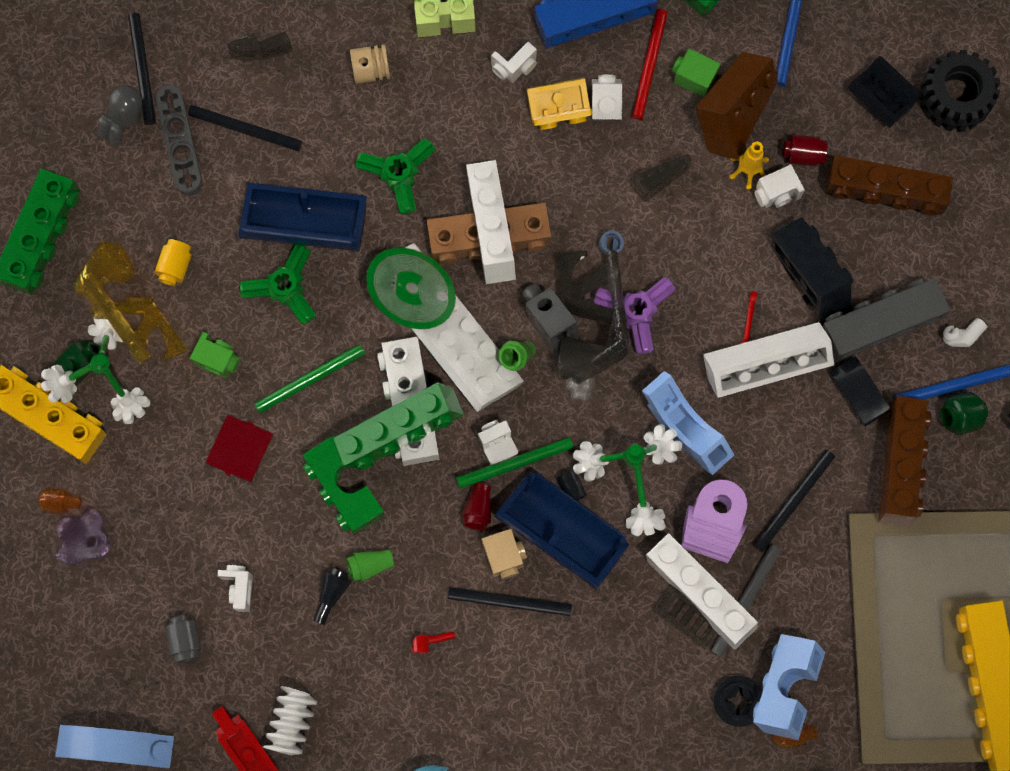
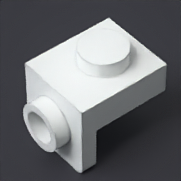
(520, 63)
(606, 97)
(497, 442)

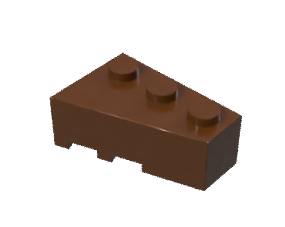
(736, 104)

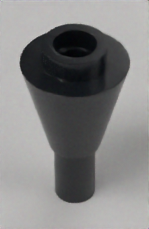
(332, 588)

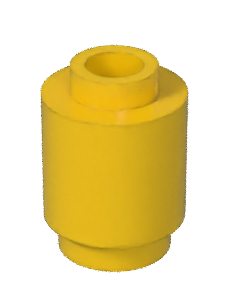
(173, 262)

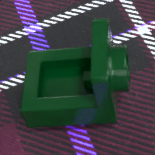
(77, 357)

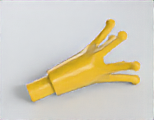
(751, 163)

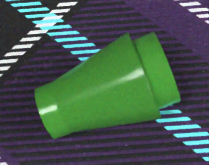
(516, 354)
(368, 564)

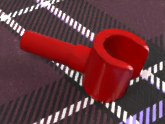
(420, 643)

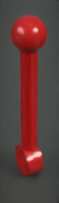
(753, 295)

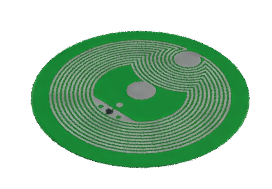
(410, 288)

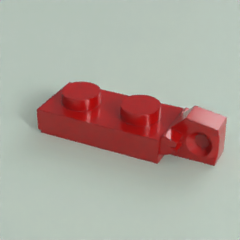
(242, 743)

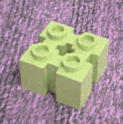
(434, 14)

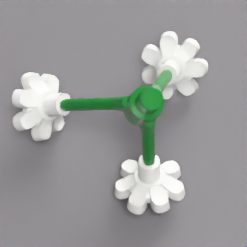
(63, 386)
(660, 445)

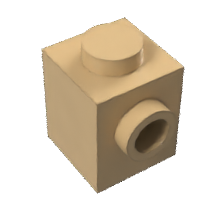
(504, 554)

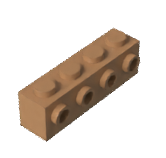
(458, 235)

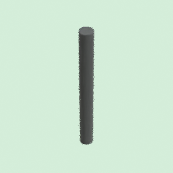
(751, 591)

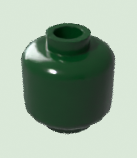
(964, 413)

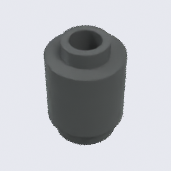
(183, 639)

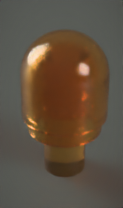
(57, 501)
(807, 733)

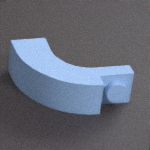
(698, 438)
(114, 746)

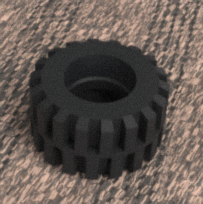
(972, 72)

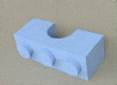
(792, 661)

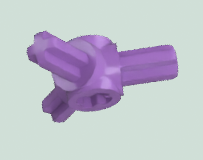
(640, 323)

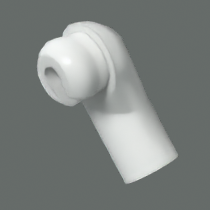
(964, 337)

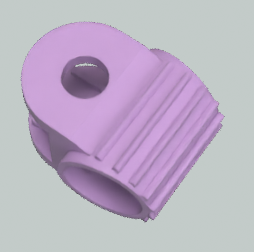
(715, 532)

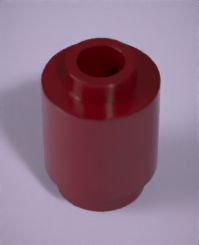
(805, 150)

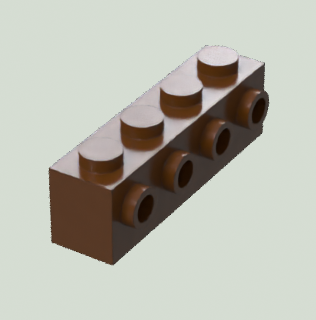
(889, 185)
(903, 462)

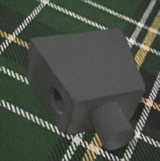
(549, 317)

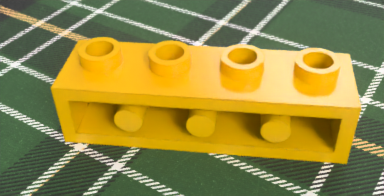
(53, 421)

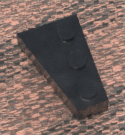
(813, 268)

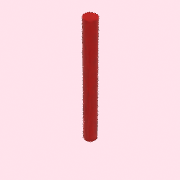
(649, 64)

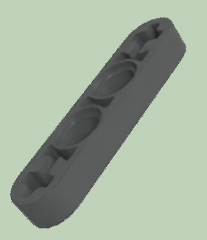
(181, 140)

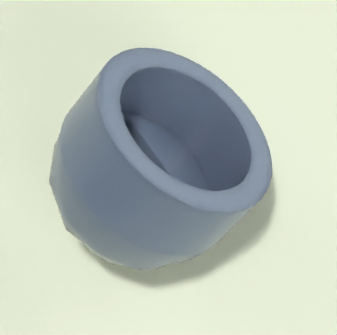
(616, 244)

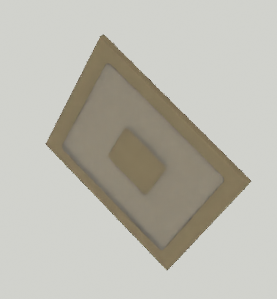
(907, 635)

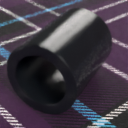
(572, 485)

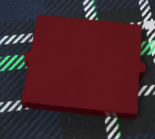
(239, 448)

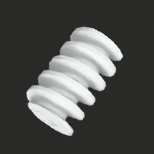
(290, 721)

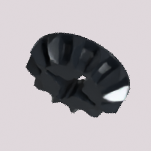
(729, 689)

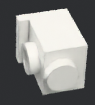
(778, 188)

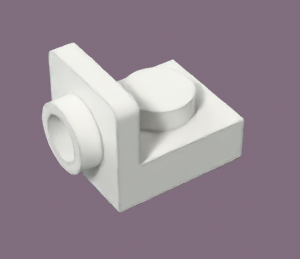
(240, 592)

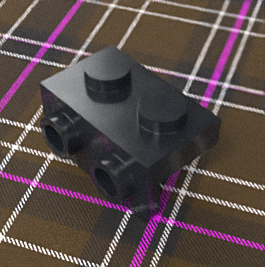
(885, 91)

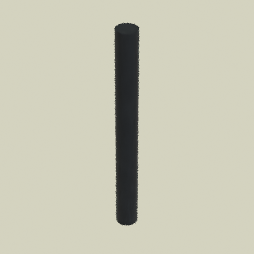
(142, 68)
(245, 128)
(794, 500)
(509, 601)

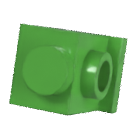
(215, 356)

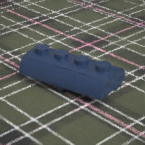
(303, 217)
(563, 529)

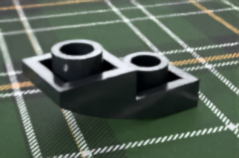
(860, 391)

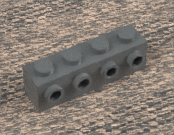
(885, 319)

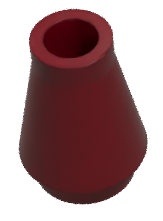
(478, 508)

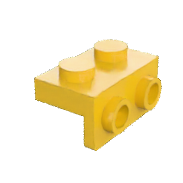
(559, 103)

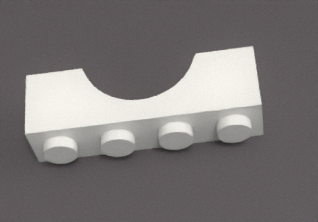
(491, 222)
(709, 597)

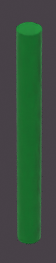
(309, 378)
(514, 463)

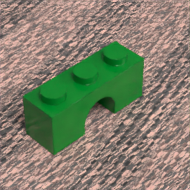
(356, 509)

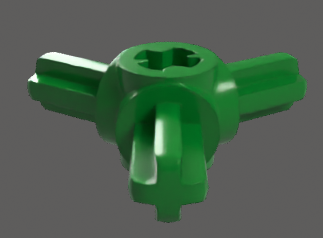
(400, 184)
(292, 296)

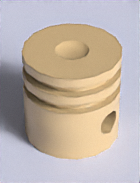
(376, 64)

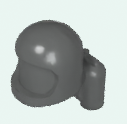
(122, 111)

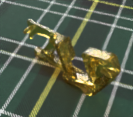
(112, 264)

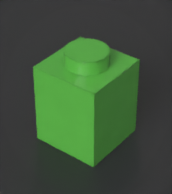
(695, 72)

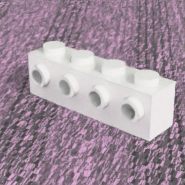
(768, 359)
(405, 379)

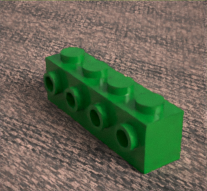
(37, 230)
(398, 426)

